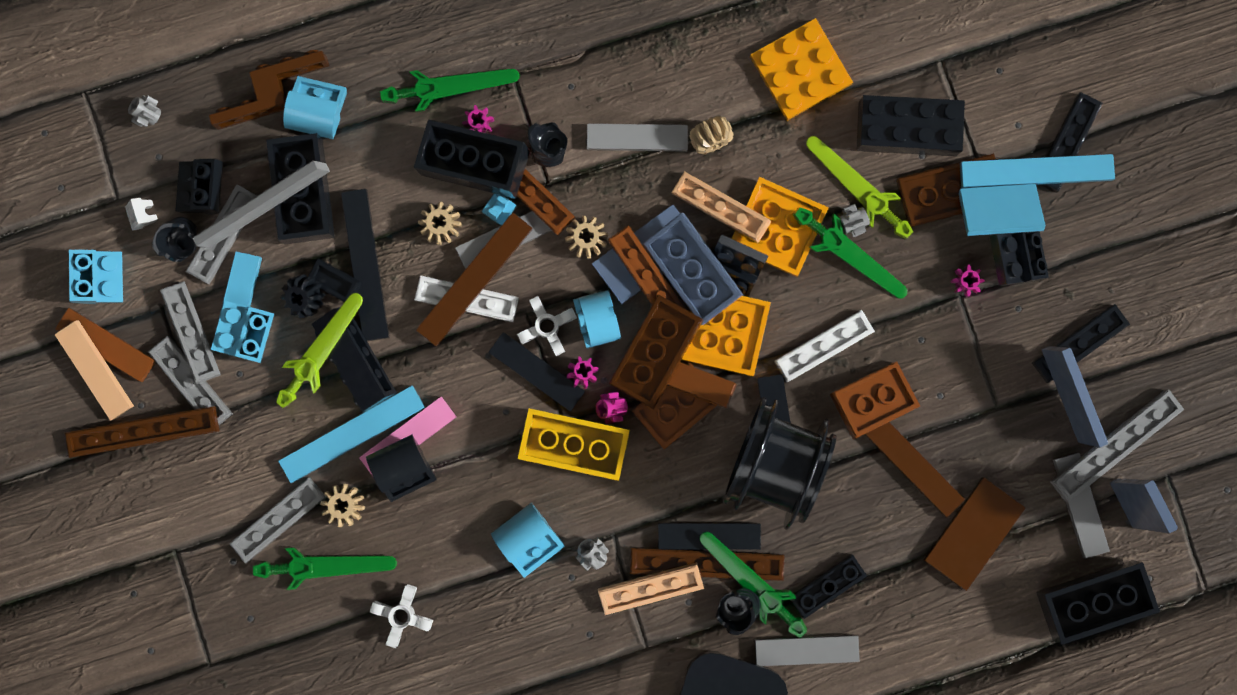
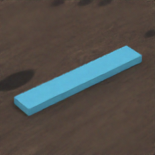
(1037, 171)
(351, 434)

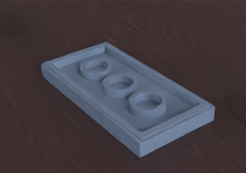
(692, 268)
(613, 270)
(1075, 396)
(1143, 505)

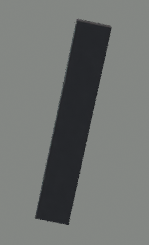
(365, 264)

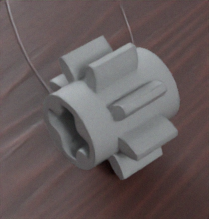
(144, 111)
(854, 220)
(592, 554)

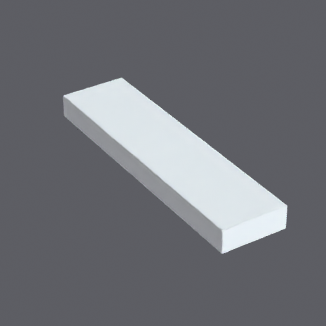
(486, 304)
(824, 346)

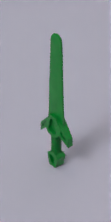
(440, 87)
(839, 244)
(324, 566)
(769, 598)

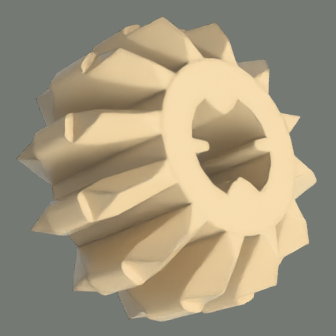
(711, 135)
(439, 214)
(593, 231)
(341, 515)

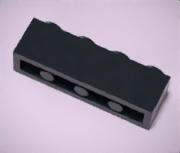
(357, 365)

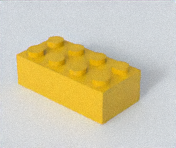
(573, 444)

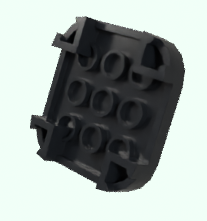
(725, 675)

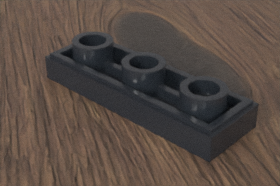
(842, 577)

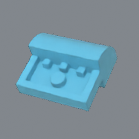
(314, 107)
(95, 277)
(242, 331)
(527, 540)

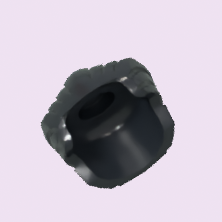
(547, 144)
(175, 239)
(738, 610)

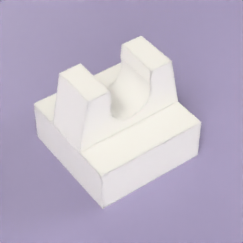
(137, 215)

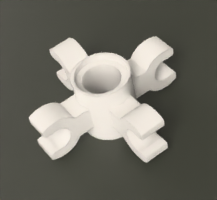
(533, 332)
(397, 627)

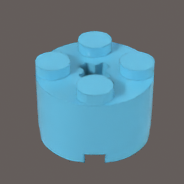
(597, 319)

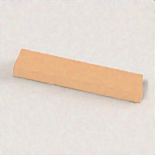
(721, 207)
(94, 370)
(650, 588)

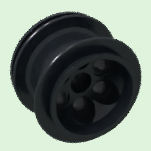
(781, 464)

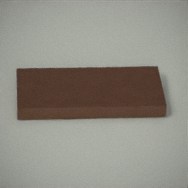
(933, 193)
(656, 351)
(974, 534)

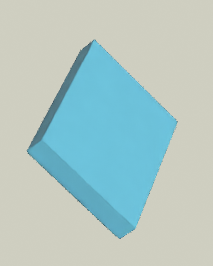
(1001, 209)

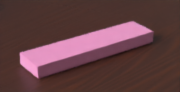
(420, 426)

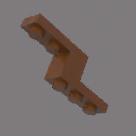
(269, 89)

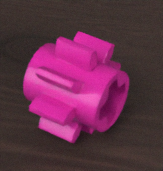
(477, 114)
(971, 275)
(578, 378)
(611, 407)

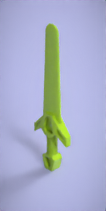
(873, 201)
(310, 363)

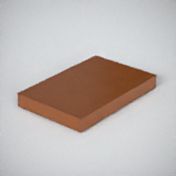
(874, 400)
(672, 415)

